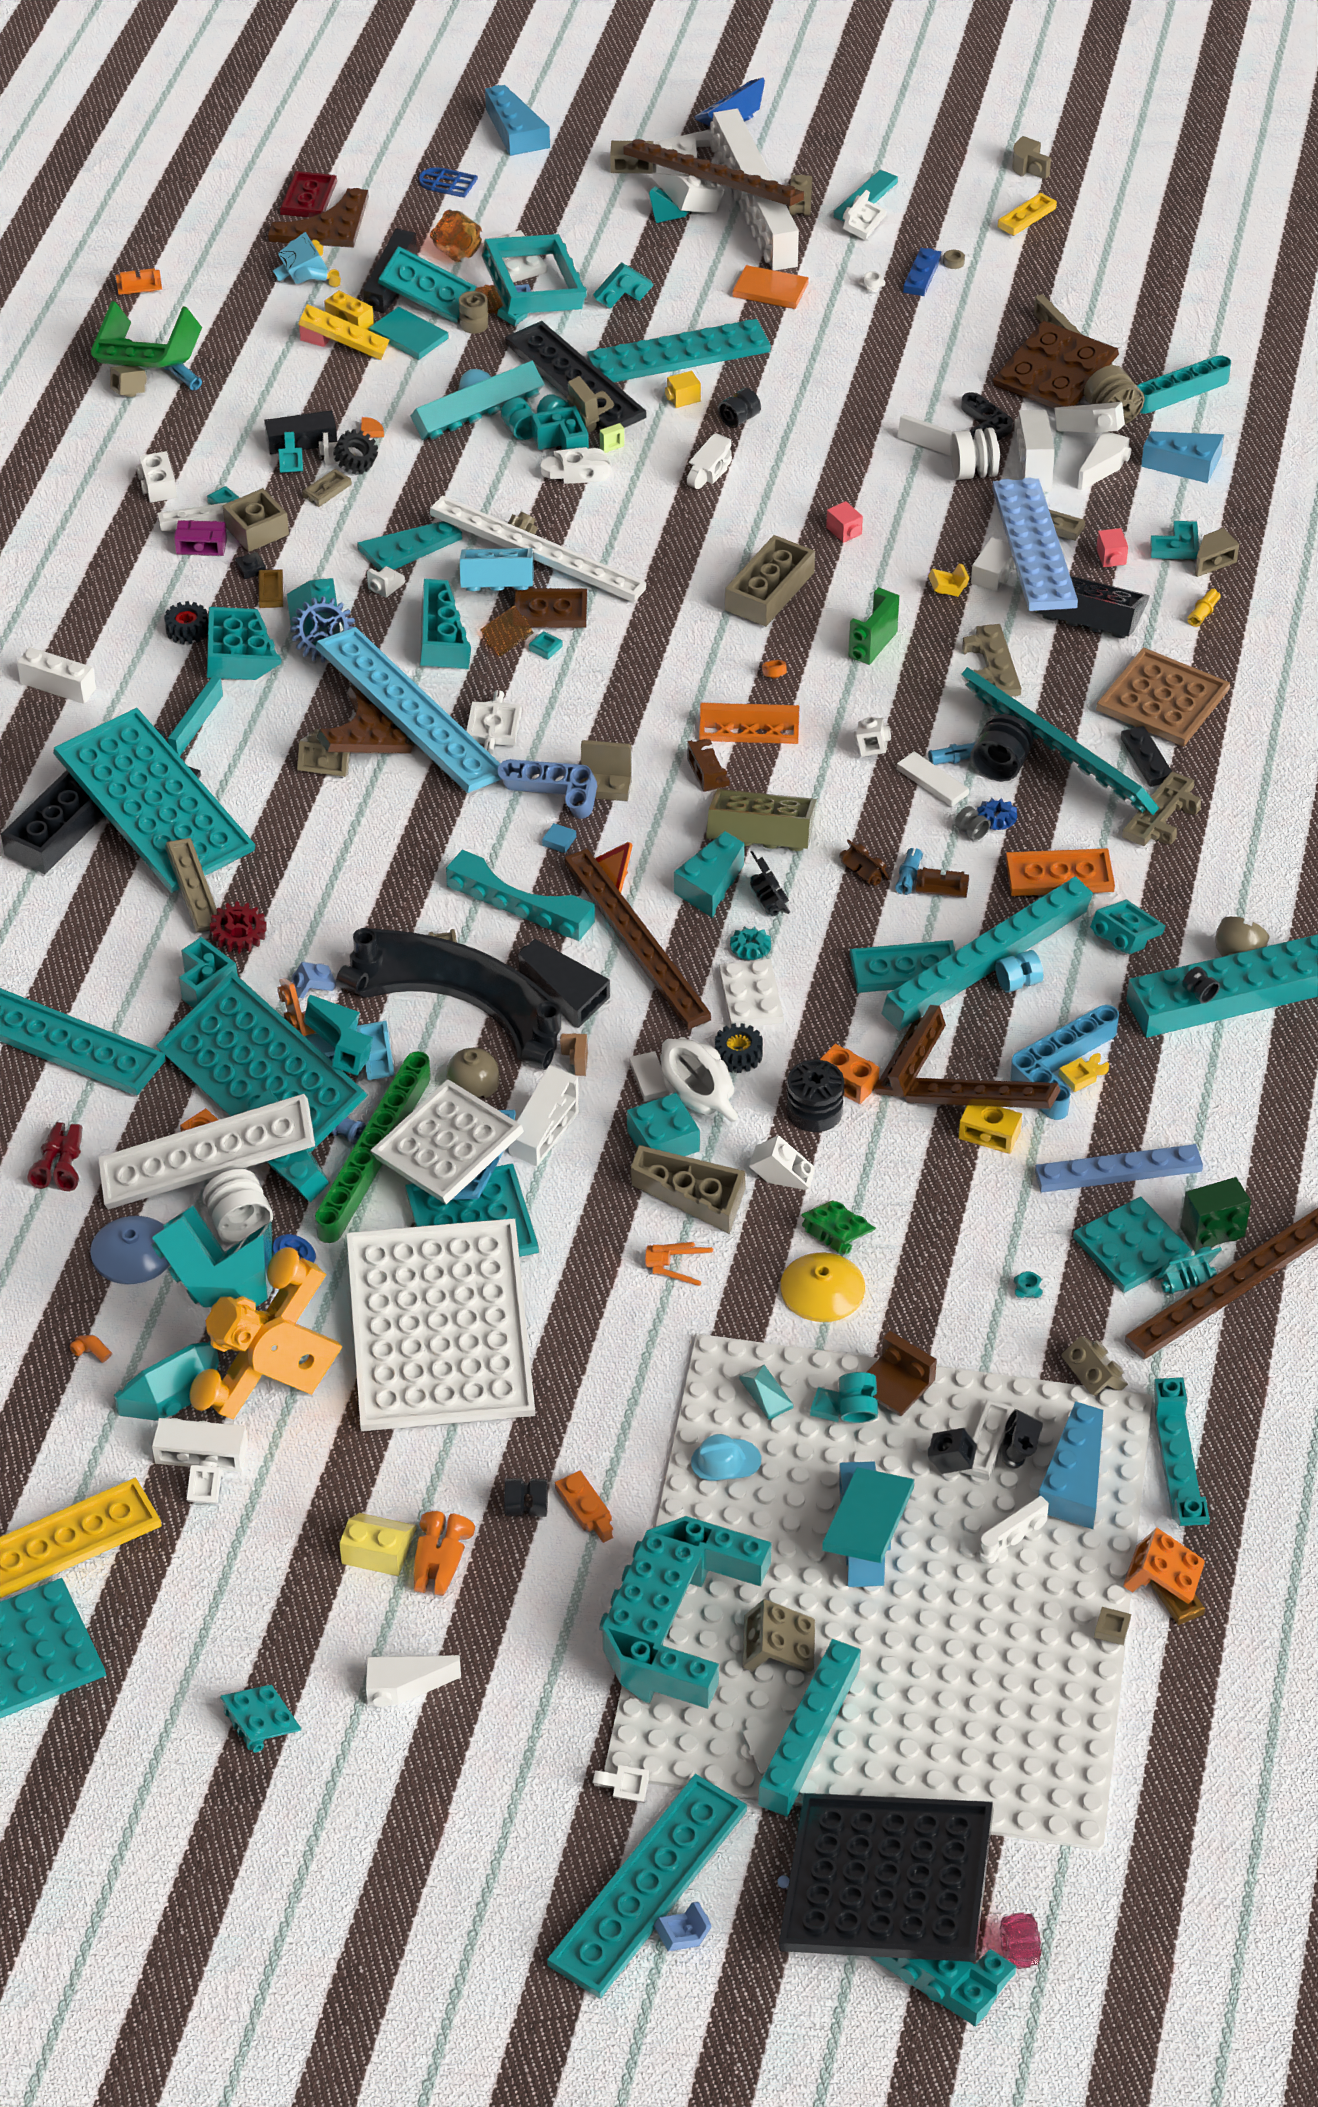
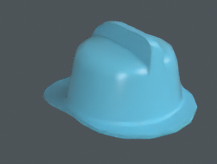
(725, 1458)

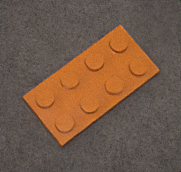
(1046, 870)

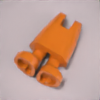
(439, 1561)

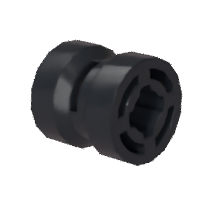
(1200, 984)

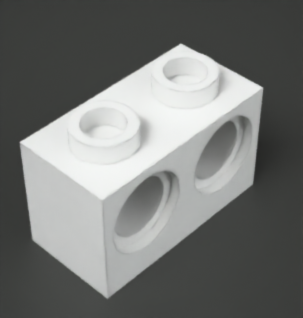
(157, 477)

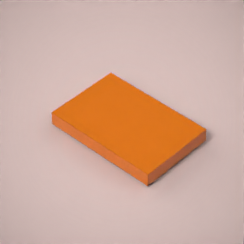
(770, 287)

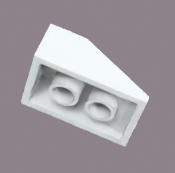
(690, 192)

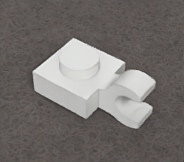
(628, 1783)

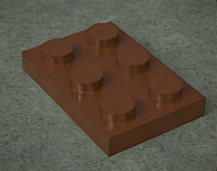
(553, 607)

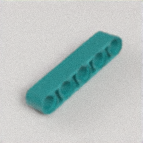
(1185, 383)

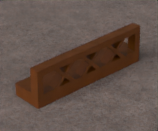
(911, 1053)

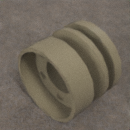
(1114, 385)

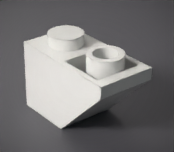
(781, 1164)

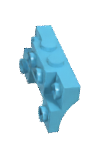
(380, 1060)

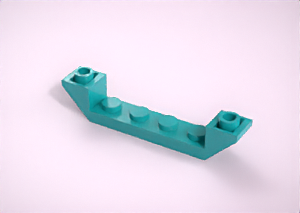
(1177, 1454)

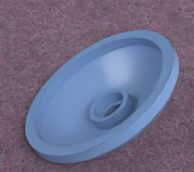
(125, 1252)

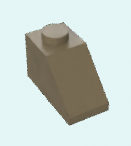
(1216, 551)

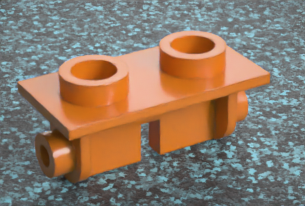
(148, 281)

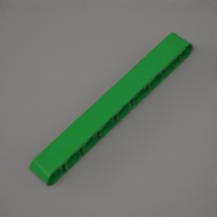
(361, 1165)

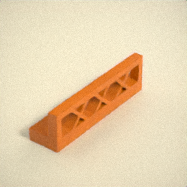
(749, 719)

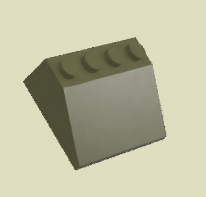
(762, 818)

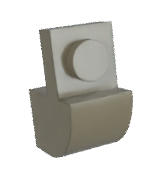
(1029, 160)

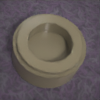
(954, 259)

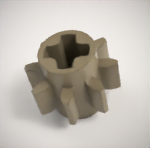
(524, 522)

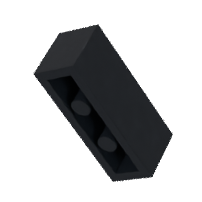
(306, 428)

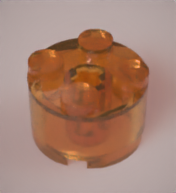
(456, 235)

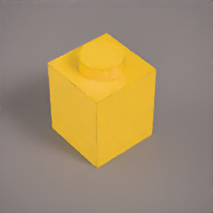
(683, 389)

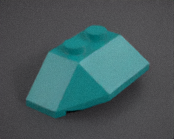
(304, 593)
(165, 1385)

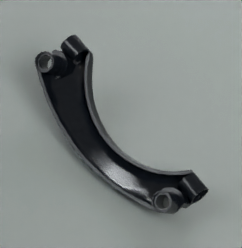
(417, 962)

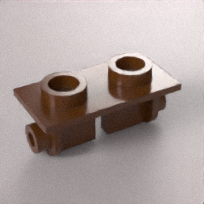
(858, 856)
(951, 884)

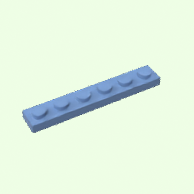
(1118, 1168)

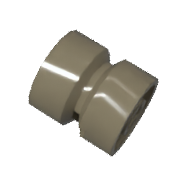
(473, 312)

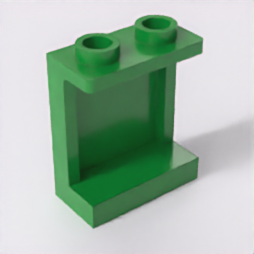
(871, 637)

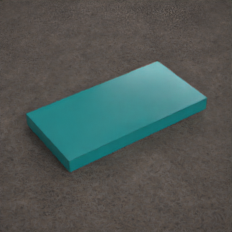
(425, 283)
(893, 965)
(868, 1515)

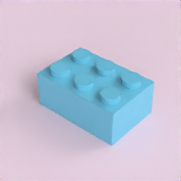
(496, 568)

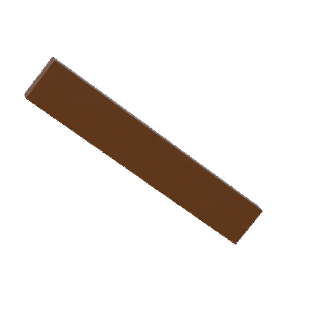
(983, 1093)

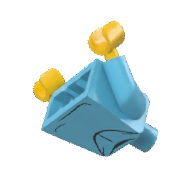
(304, 262)

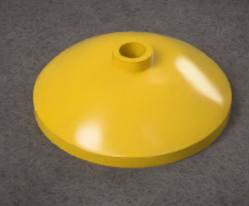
(822, 1287)

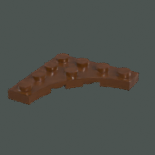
(333, 227)
(367, 732)

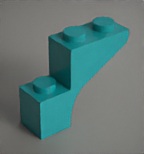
(338, 1027)

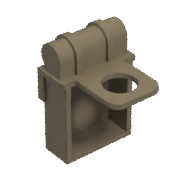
(586, 402)

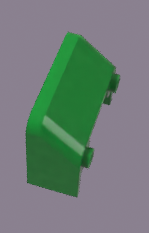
(113, 348)

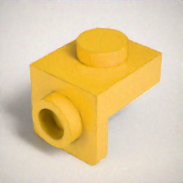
(949, 583)

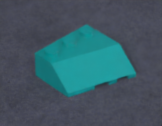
(239, 644)

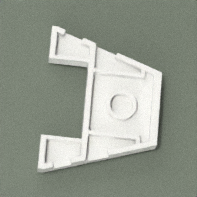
(685, 145)

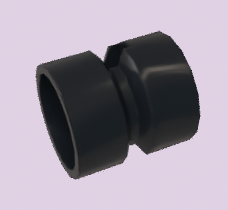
(739, 407)
(515, 1497)

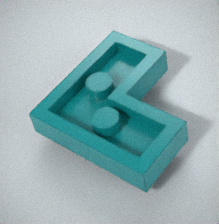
(622, 281)
(1182, 545)

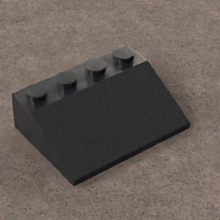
(1102, 608)

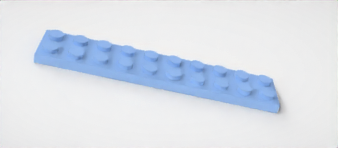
(1034, 545)

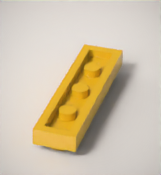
(343, 332)

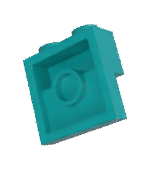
(1126, 926)

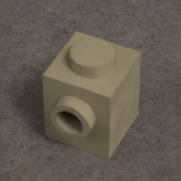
(127, 380)

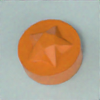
(774, 668)

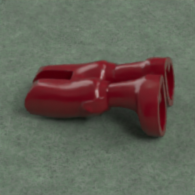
(57, 1144)

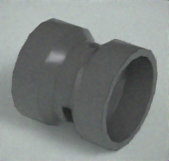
(970, 821)

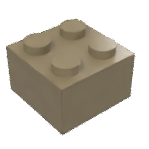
(255, 520)

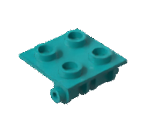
(1192, 1270)
(258, 1715)

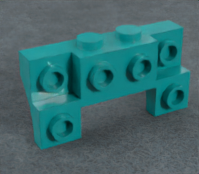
(957, 1985)

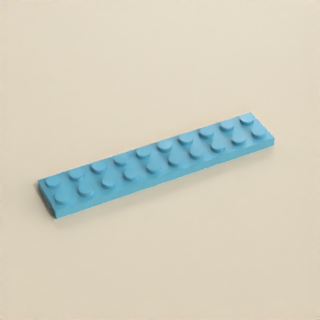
(410, 709)

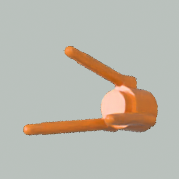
(659, 1256)

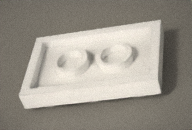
(522, 266)
(751, 993)

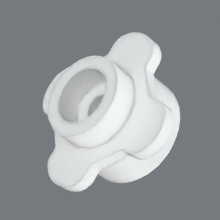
(872, 281)

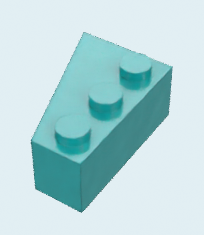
(709, 873)

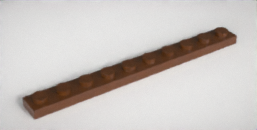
(712, 172)
(638, 939)
(1224, 1287)

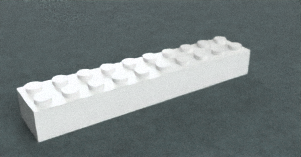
(768, 219)

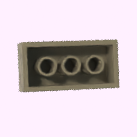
(769, 580)

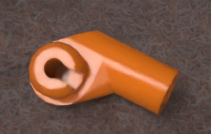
(92, 1344)

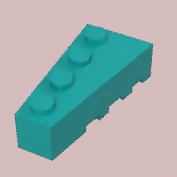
(441, 630)
(297, 1168)

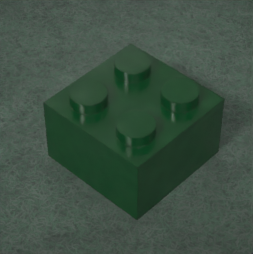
(1215, 1214)

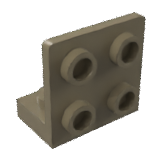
(314, 757)
(610, 766)
(778, 1634)

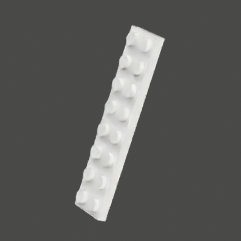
(206, 1151)

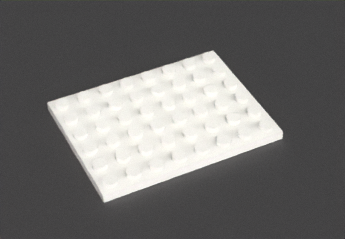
(439, 1325)

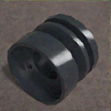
(1002, 747)
(815, 1095)

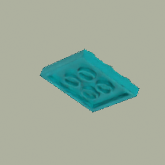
(1131, 1243)

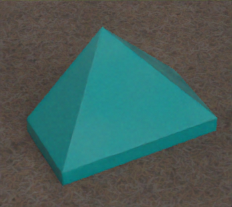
(663, 207)
(766, 1392)

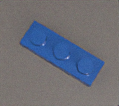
(922, 271)

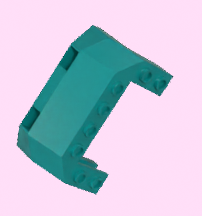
(207, 1269)

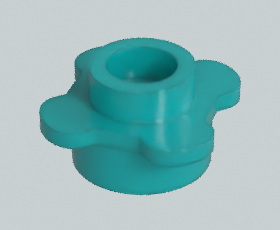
(1028, 1279)

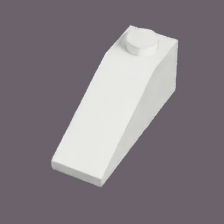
(1090, 418)
(1104, 459)
(406, 1677)

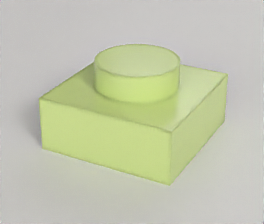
(612, 438)

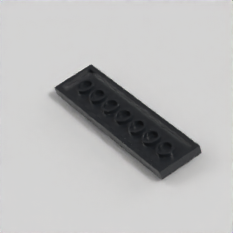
(561, 363)

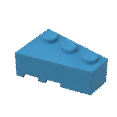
(1183, 454)

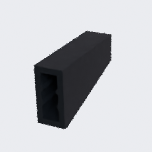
(376, 294)
(566, 981)

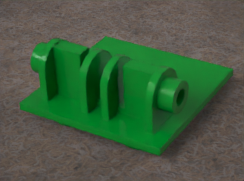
(835, 1226)

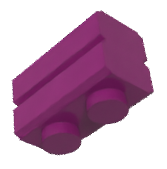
(200, 538)

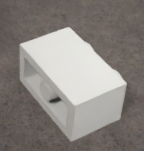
(993, 565)

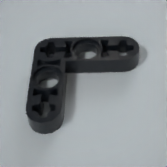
(975, 405)

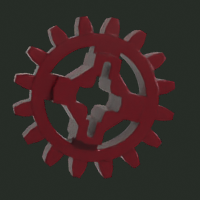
(238, 927)

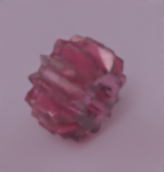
(1020, 1940)

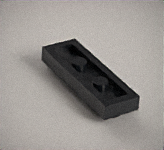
(1146, 755)

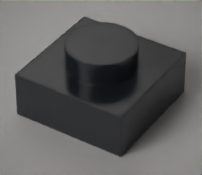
(250, 565)

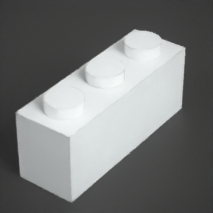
(56, 675)
(189, 1442)

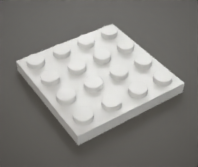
(447, 1141)

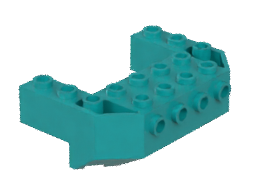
(650, 1597)

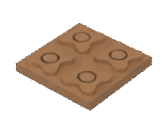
(1163, 696)

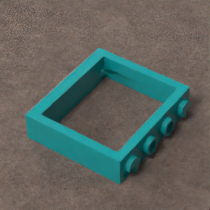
(533, 301)

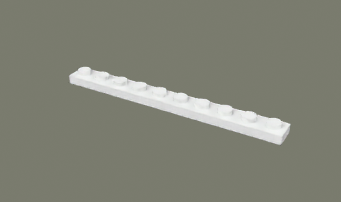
(543, 550)

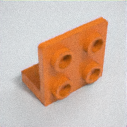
(294, 1016)
(1167, 1563)

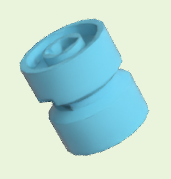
(1023, 970)

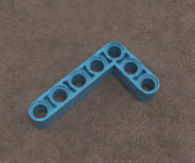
(1060, 1048)

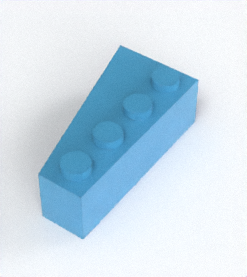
(515, 122)
(1074, 1468)
(860, 1572)

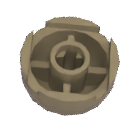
(1237, 937)
(474, 1071)

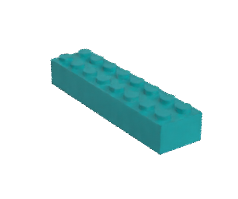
(1247, 985)

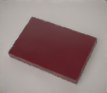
(308, 194)

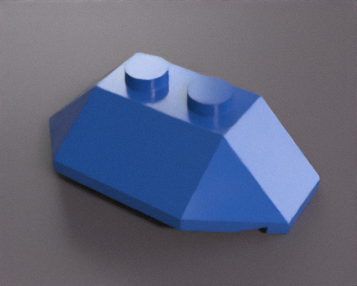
(745, 99)

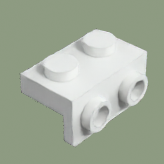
(863, 216)

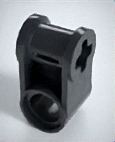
(1020, 1438)

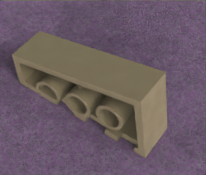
(691, 1185)

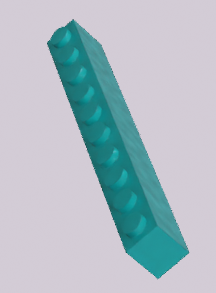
(980, 956)

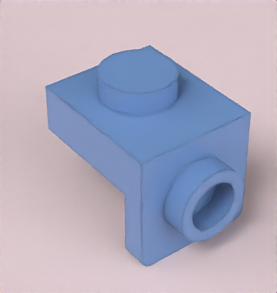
(312, 976)
(684, 1929)

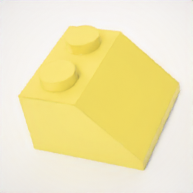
(376, 1543)

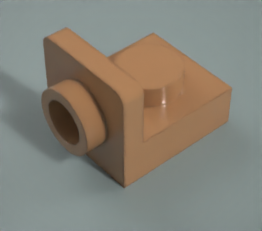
(577, 1047)

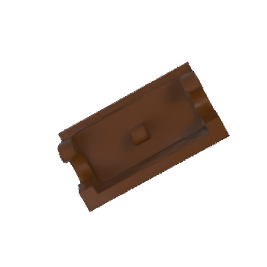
(706, 765)

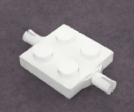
(494, 722)

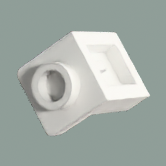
(327, 449)
(385, 581)
(204, 1483)

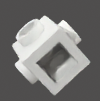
(872, 736)

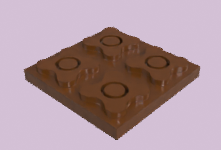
(1054, 366)

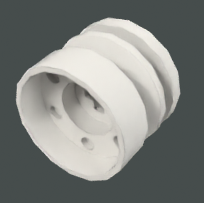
(977, 453)
(236, 1204)

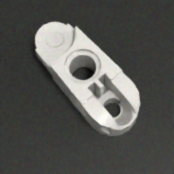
(710, 461)
(577, 465)

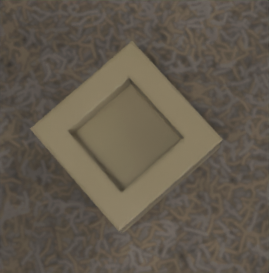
(1112, 1626)

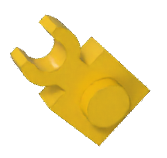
(1081, 1073)

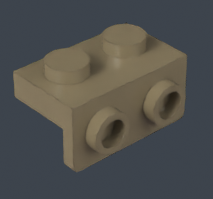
(1093, 1367)

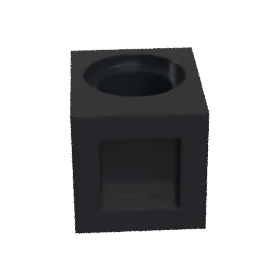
(952, 1450)

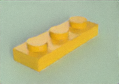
(1027, 214)

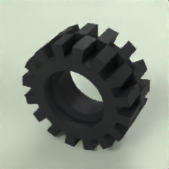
(360, 442)

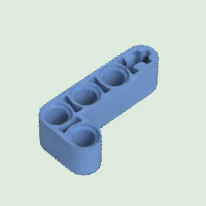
(518, 777)

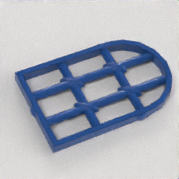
(429, 171)

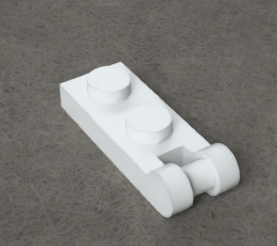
(1013, 1529)

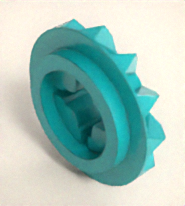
(750, 951)

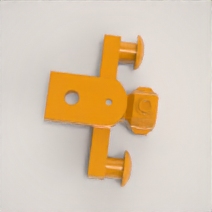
(266, 1339)

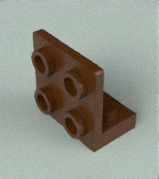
(902, 1373)

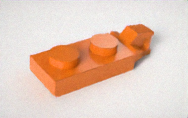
(585, 1505)

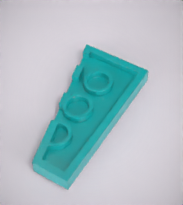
(408, 545)

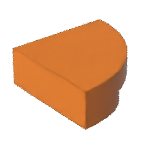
(372, 427)

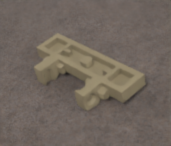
(1000, 667)
(1170, 795)

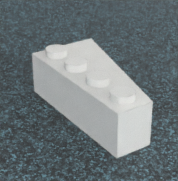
(1035, 446)

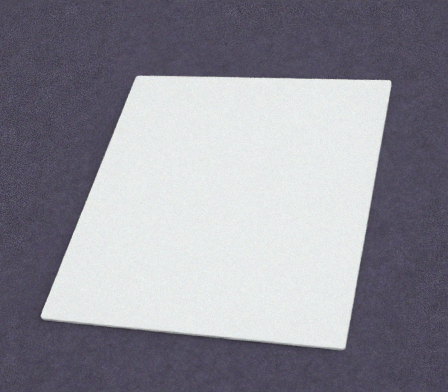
(967, 1668)

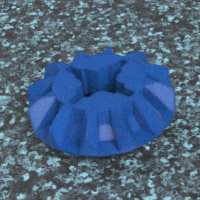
(1006, 817)
(303, 1247)

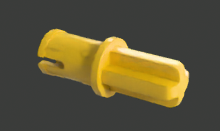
(1203, 608)

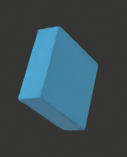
(559, 838)

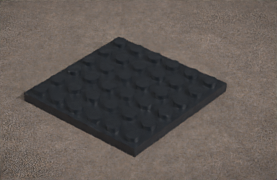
(888, 1877)

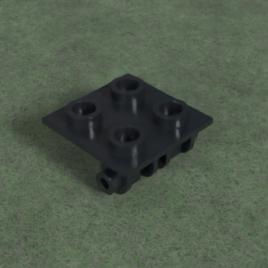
(766, 888)

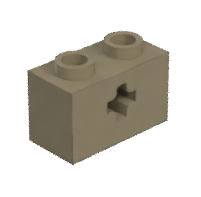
(626, 164)

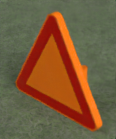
(616, 863)

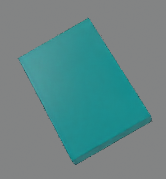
(409, 332)

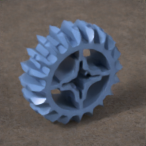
(317, 619)

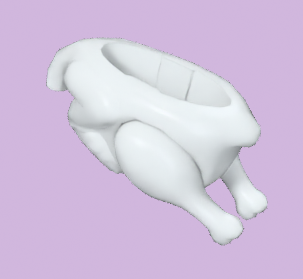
(697, 1076)

